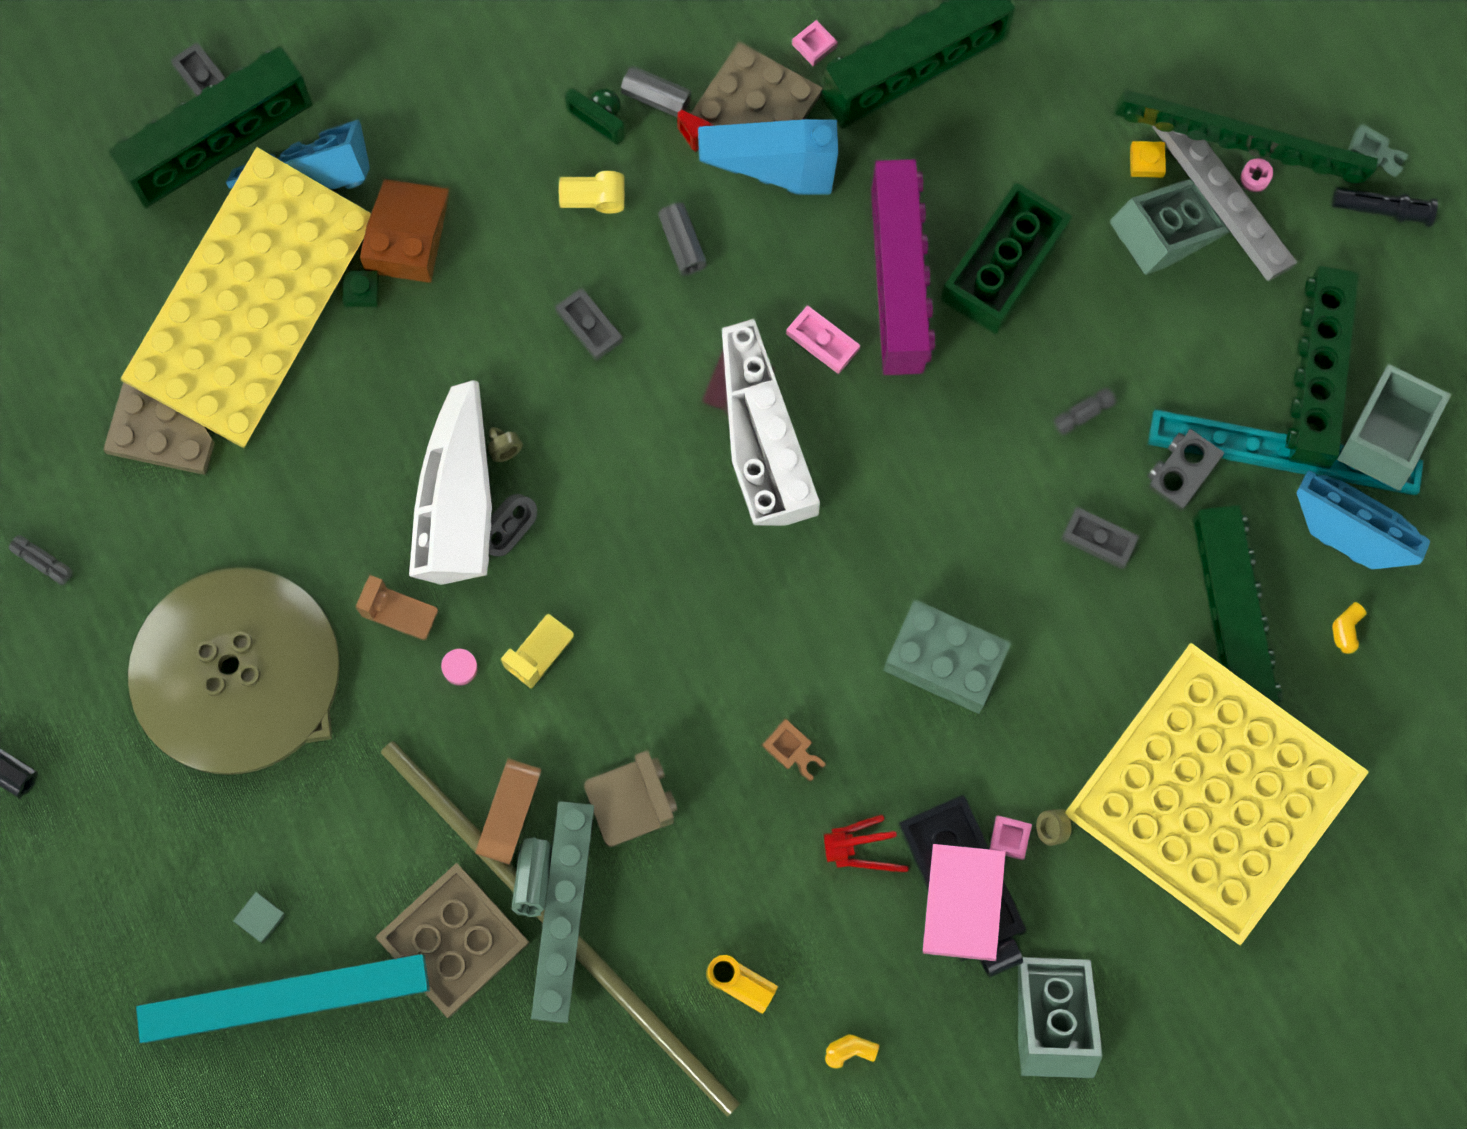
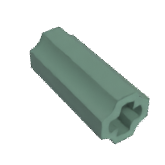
(532, 877)

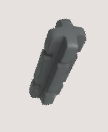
(1084, 411)
(40, 559)

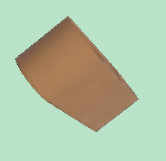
(508, 811)

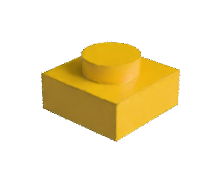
(1147, 159)

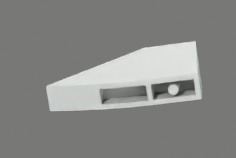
(762, 434)
(453, 495)

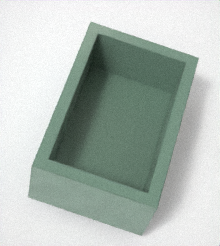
(1394, 427)
(947, 656)

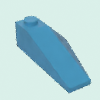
(783, 153)
(332, 160)

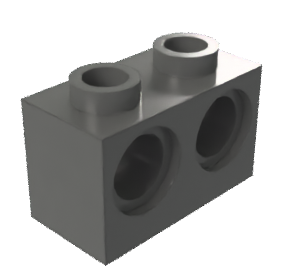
(1191, 473)

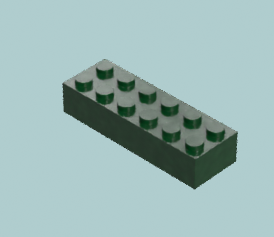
(913, 55)
(211, 126)

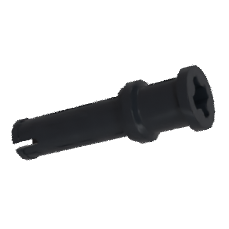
(1399, 207)

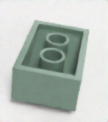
(1167, 225)
(1057, 1018)

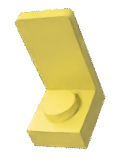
(538, 651)

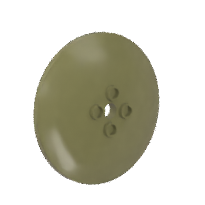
(263, 708)

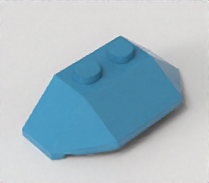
(1358, 524)

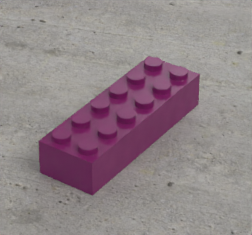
(901, 268)

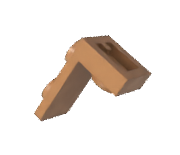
(395, 609)

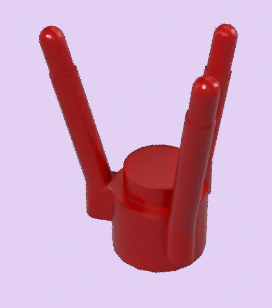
(841, 845)

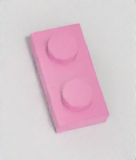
(823, 339)

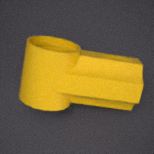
(745, 984)

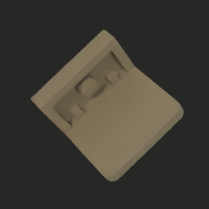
(631, 800)

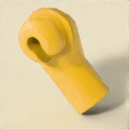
(1344, 628)
(847, 1047)

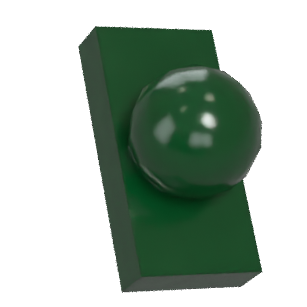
(597, 112)

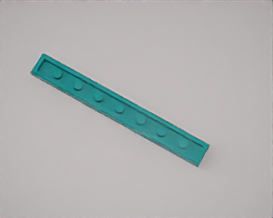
(1260, 449)
(282, 998)

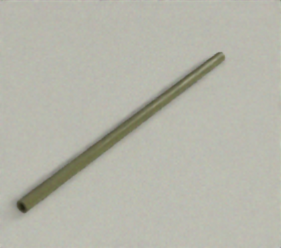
(585, 954)

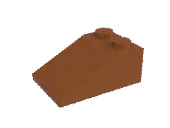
(405, 230)

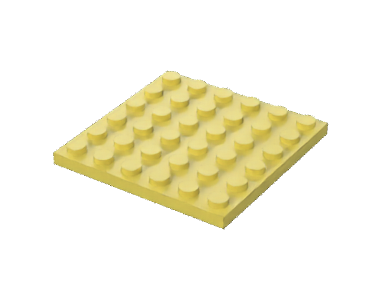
(1216, 793)

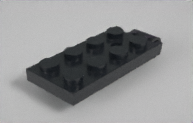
(956, 826)

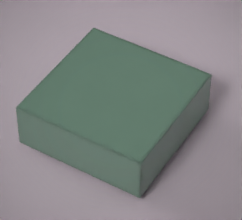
(259, 917)

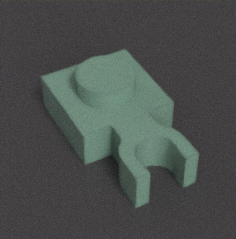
(1376, 145)

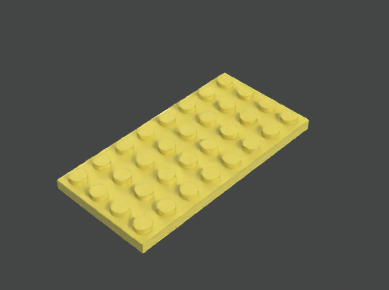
(248, 298)

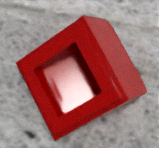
(688, 127)

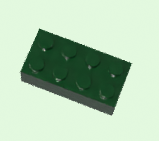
(1005, 258)

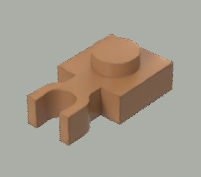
(789, 746)

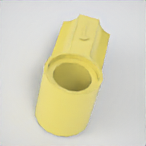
(602, 192)

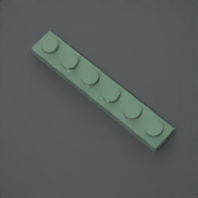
(562, 912)

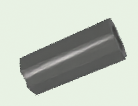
(655, 91)
(682, 239)

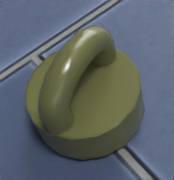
(503, 445)
(1053, 827)

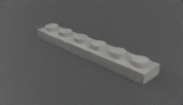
(1230, 203)

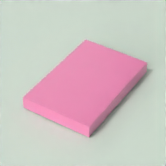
(964, 902)

